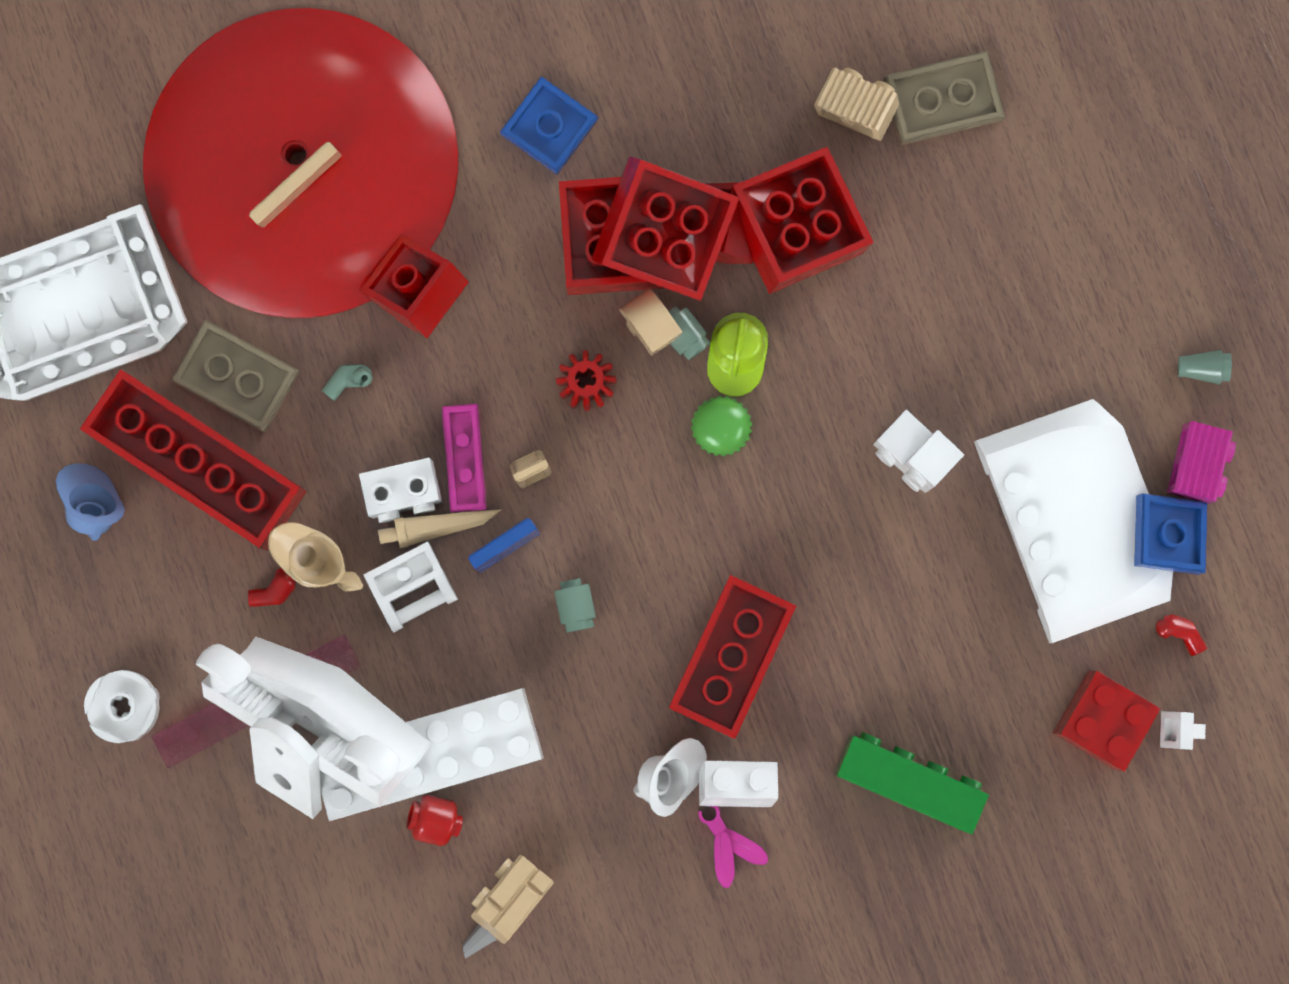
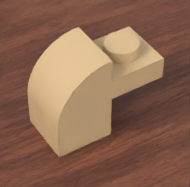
(650, 321)

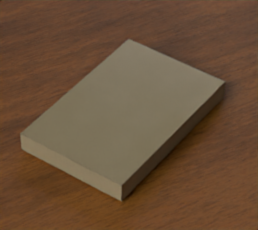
(945, 97)
(235, 376)

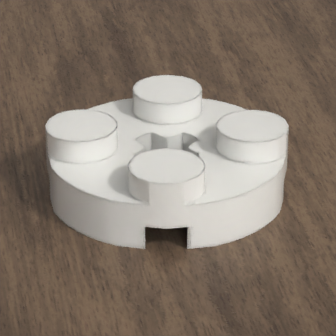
(103, 715)

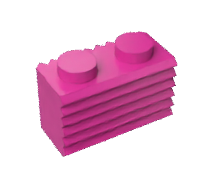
(1201, 462)

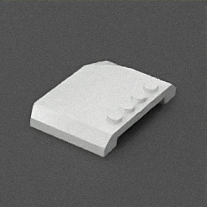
(84, 305)
(1072, 515)

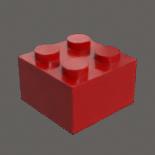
(1106, 720)

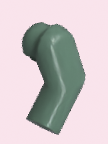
(347, 376)

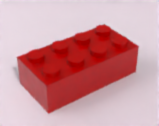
(732, 656)

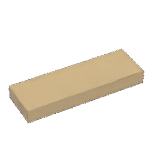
(295, 184)

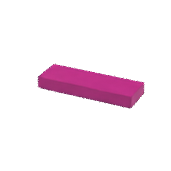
(464, 458)

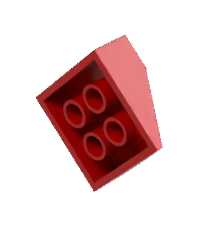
(583, 215)
(800, 220)
(665, 228)

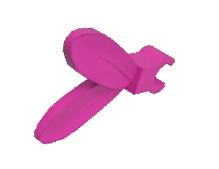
(726, 843)

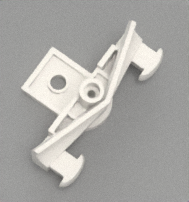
(358, 735)

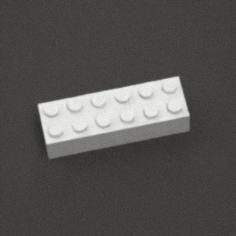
(463, 747)

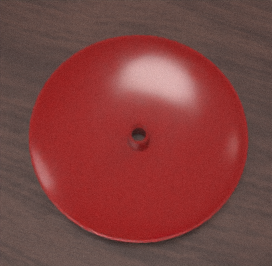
(286, 88)

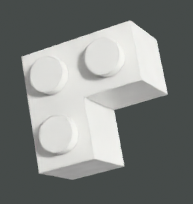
(917, 452)

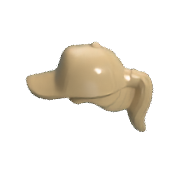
(310, 557)

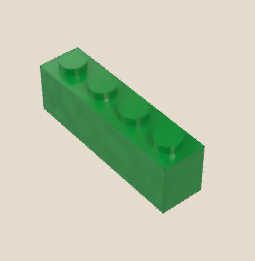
(912, 784)

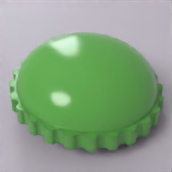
(721, 426)

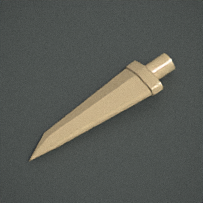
(424, 528)

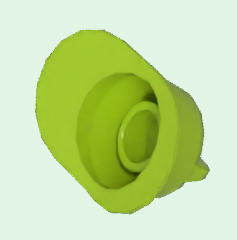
(737, 354)

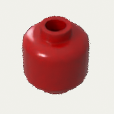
(434, 820)

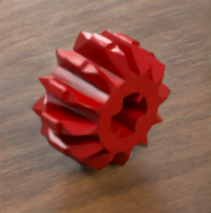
(582, 369)

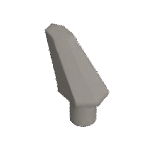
(477, 940)

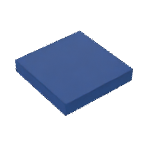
(549, 125)
(1170, 534)
(504, 545)

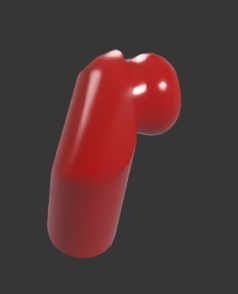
(275, 594)
(1181, 628)

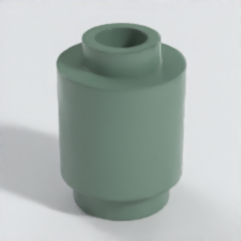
(693, 337)
(575, 605)

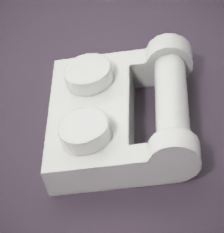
(404, 576)

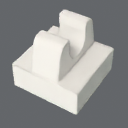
(1179, 731)

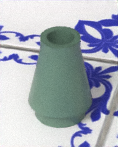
(1206, 366)

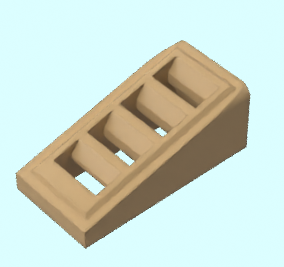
(530, 469)

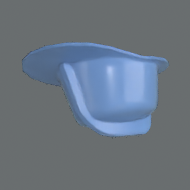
(88, 499)

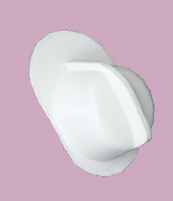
(671, 777)

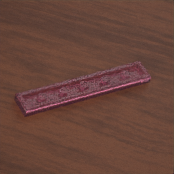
(215, 724)

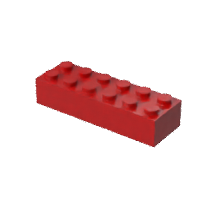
(192, 459)

